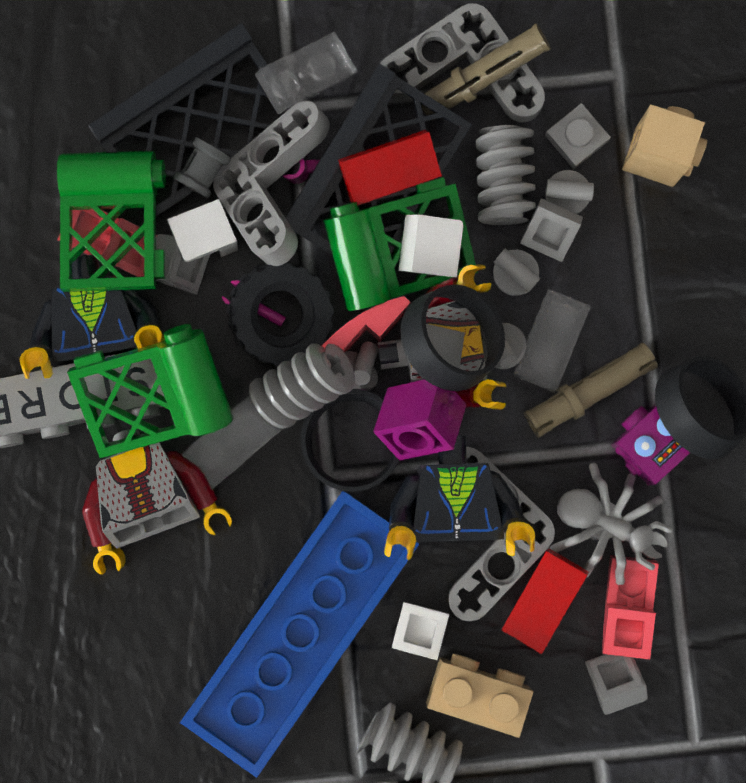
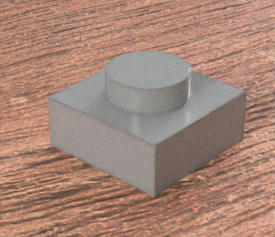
(577, 136)
(551, 230)

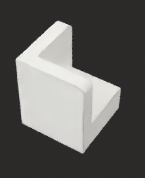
(203, 232)
(431, 245)

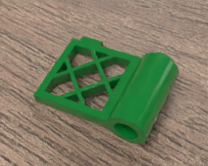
(113, 183)
(363, 249)
(187, 381)

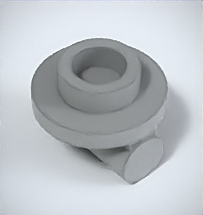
(569, 190)
(515, 272)
(514, 346)
(363, 366)

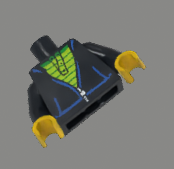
(89, 322)
(456, 504)

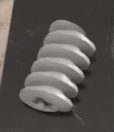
(504, 174)
(302, 385)
(411, 747)

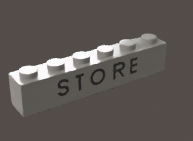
(52, 406)

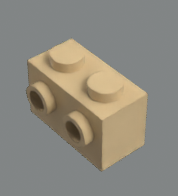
(665, 145)
(479, 696)

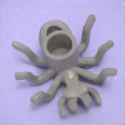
(604, 520)

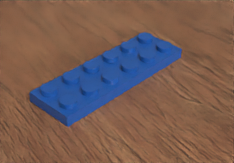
(297, 635)

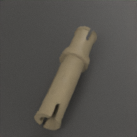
(529, 43)
(574, 399)

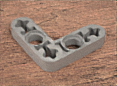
(461, 47)
(256, 177)
(522, 560)

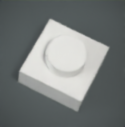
(420, 630)

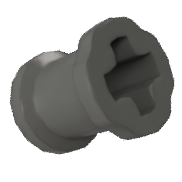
(202, 167)

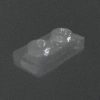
(306, 72)
(552, 340)
(231, 446)

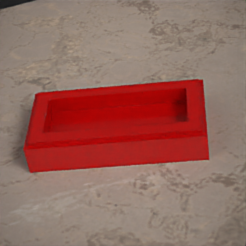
(390, 167)
(545, 600)

